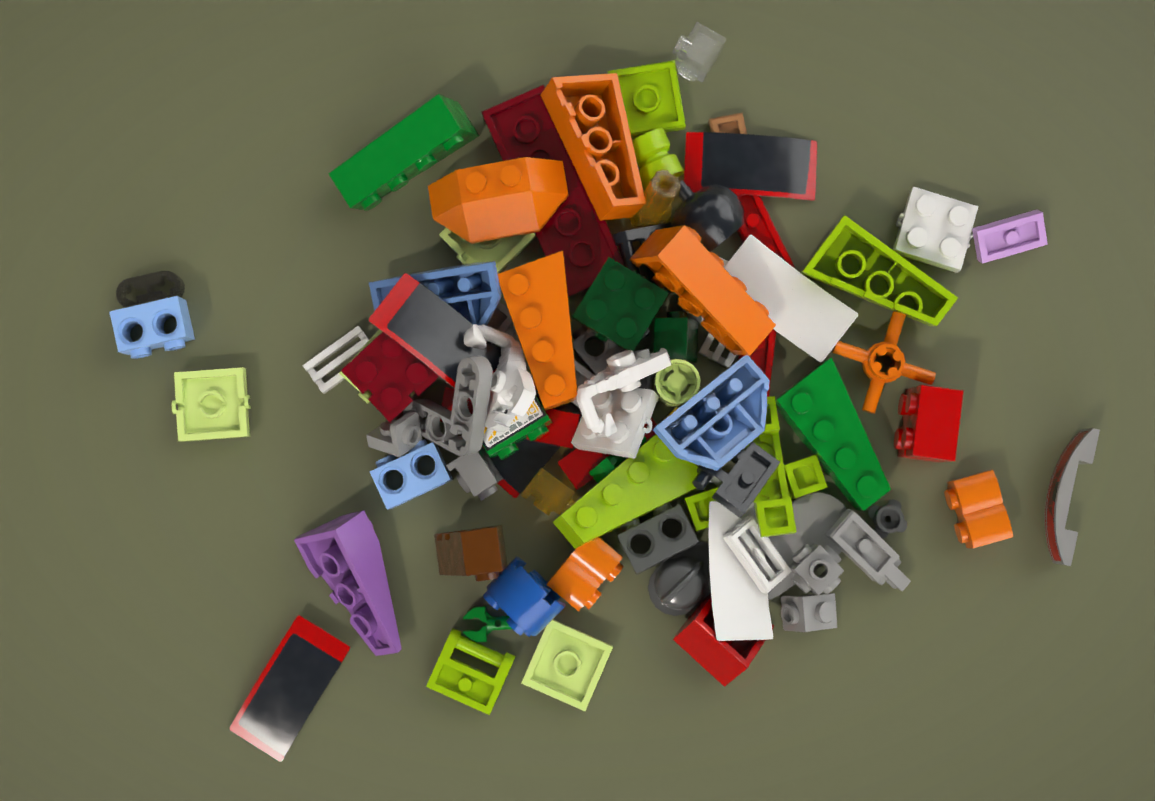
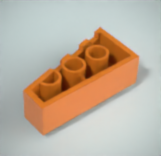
(598, 140)
(705, 288)
(541, 317)

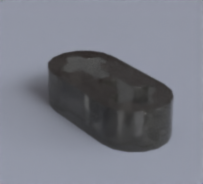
(149, 282)

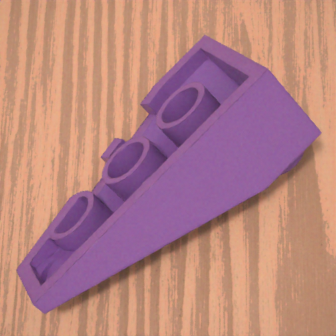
(353, 566)

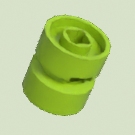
(652, 155)

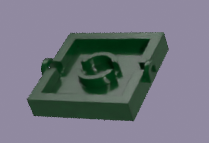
(620, 305)

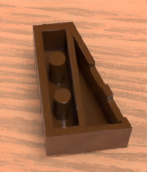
(472, 552)

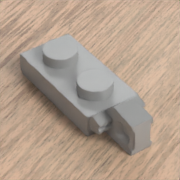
(867, 550)

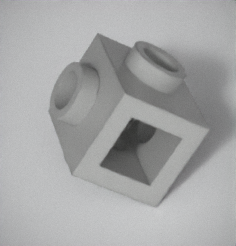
(803, 567)

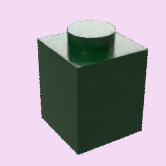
(677, 335)

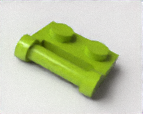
(466, 682)

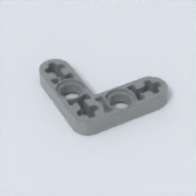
(472, 382)

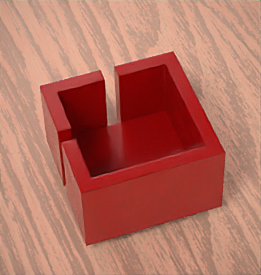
(929, 423)

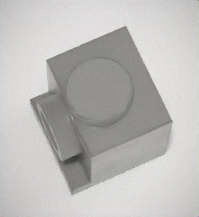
(476, 473)

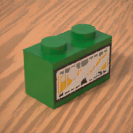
(529, 426)

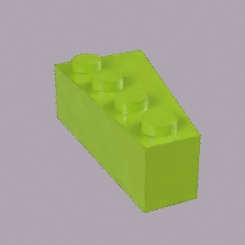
(873, 271)
(628, 493)

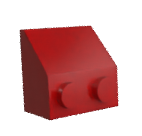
(720, 658)

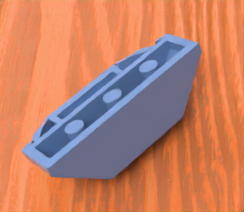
(467, 288)
(719, 417)

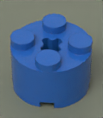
(523, 598)

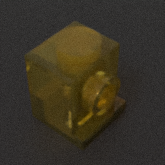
(549, 493)

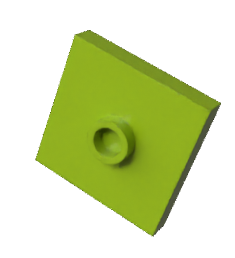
(651, 97)

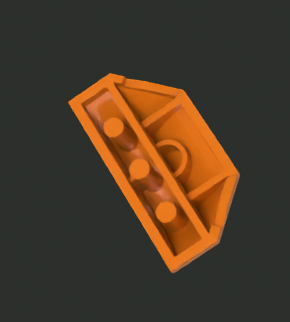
(499, 198)

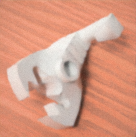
(623, 372)
(511, 382)

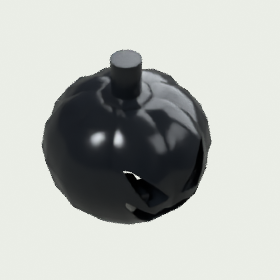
(711, 212)

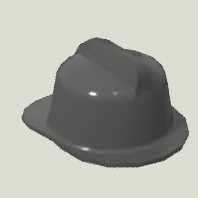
(681, 581)

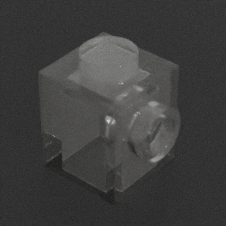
(698, 52)

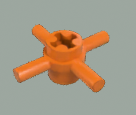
(872, 369)

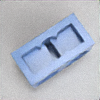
(152, 319)
(413, 481)

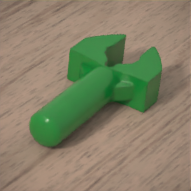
(608, 465)
(493, 623)

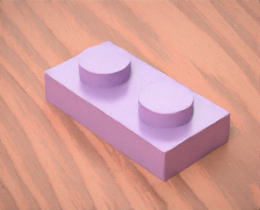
(1009, 236)

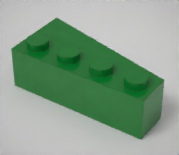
(403, 152)
(830, 428)

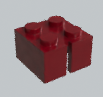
(389, 375)

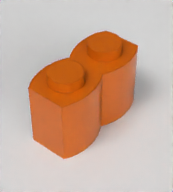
(978, 509)
(584, 573)

